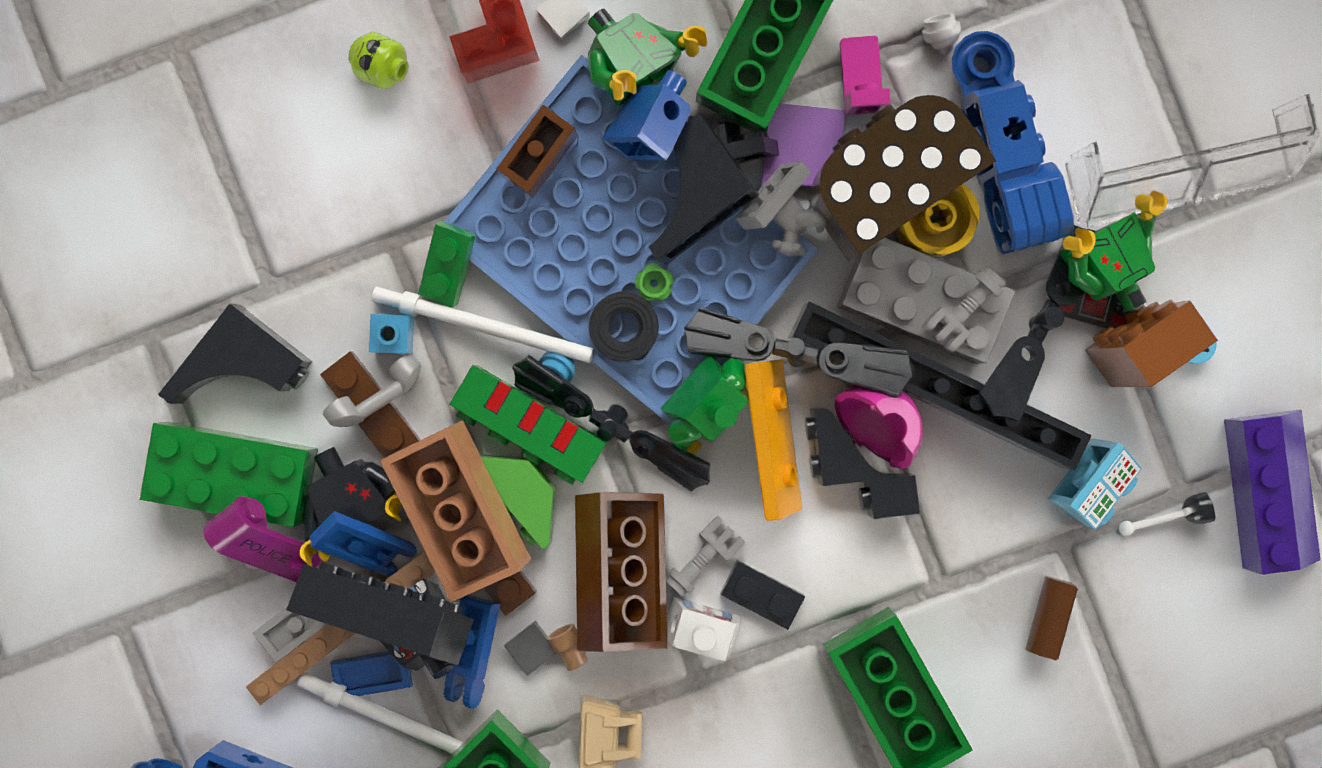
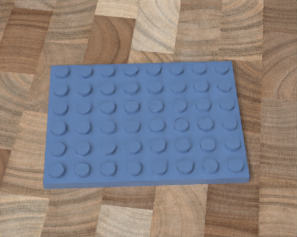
(593, 235)

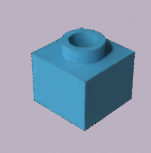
(404, 333)

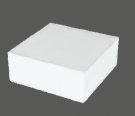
(563, 15)

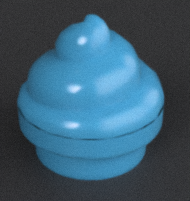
(559, 364)

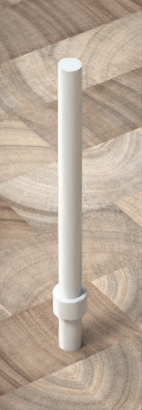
(412, 305)
(335, 695)

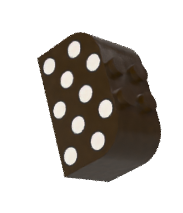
(895, 170)

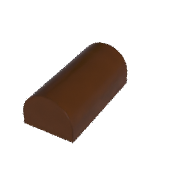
(1051, 618)

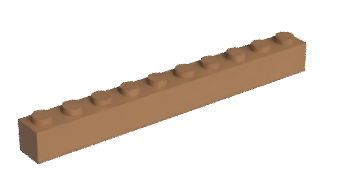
(326, 639)

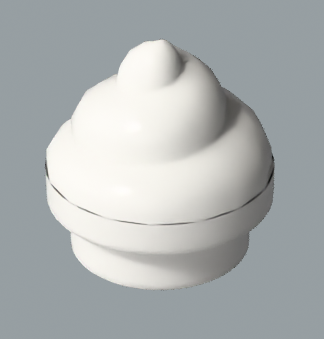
(941, 32)

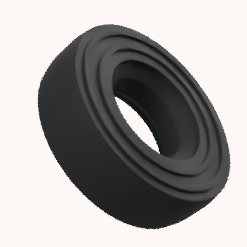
(607, 309)

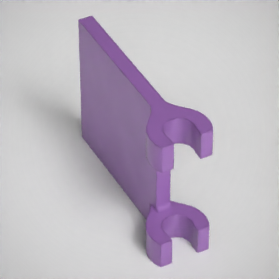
(804, 136)

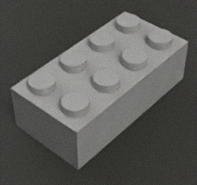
(906, 287)

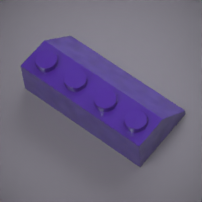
(1272, 492)

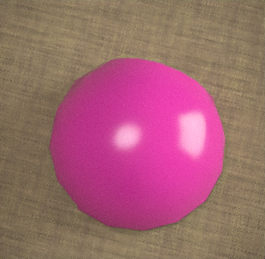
(882, 424)

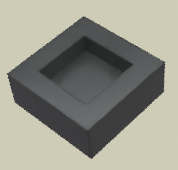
(530, 648)

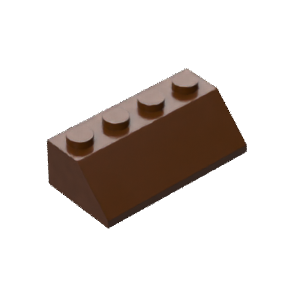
(620, 572)

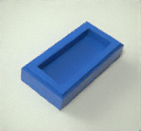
(371, 674)

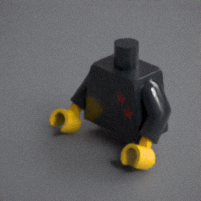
(354, 490)

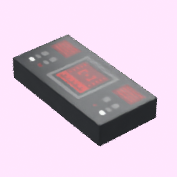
(1100, 313)

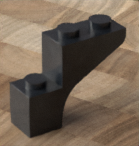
(841, 462)

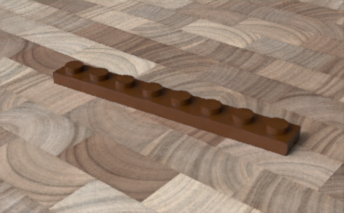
(391, 433)

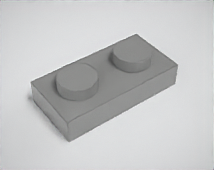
(286, 633)

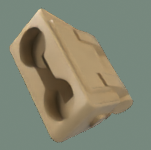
(600, 733)

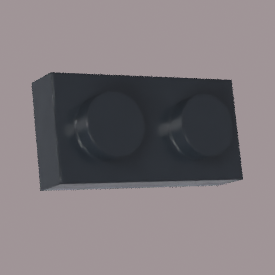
(762, 594)

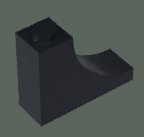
(710, 189)
(238, 346)

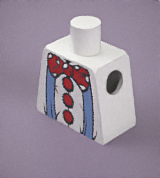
(701, 629)

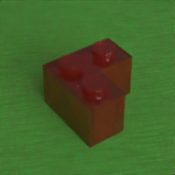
(498, 45)

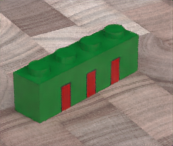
(527, 423)

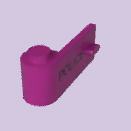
(243, 535)

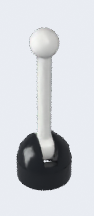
(1196, 509)

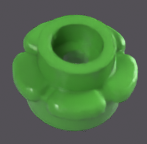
(650, 273)

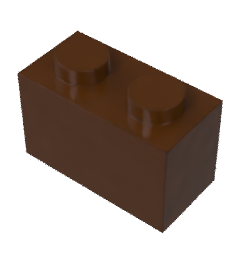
(537, 151)

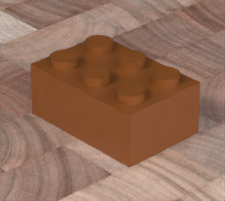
(1150, 344)

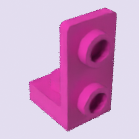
(862, 76)

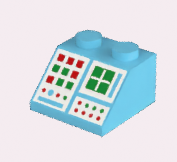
(1097, 483)

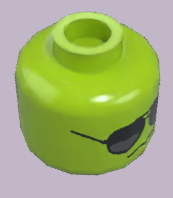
(378, 60)

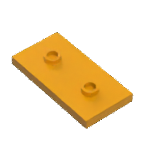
(773, 439)

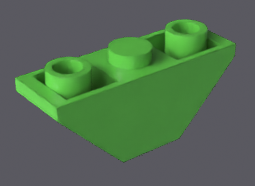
(525, 494)

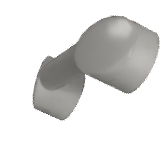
(345, 414)

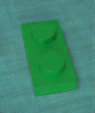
(446, 264)

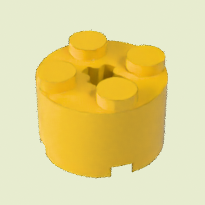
(955, 231)

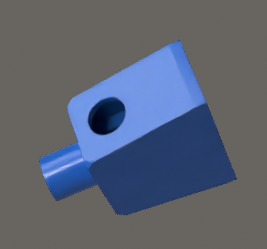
(650, 120)

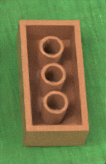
(456, 511)

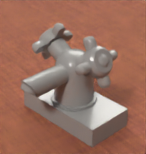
(778, 203)

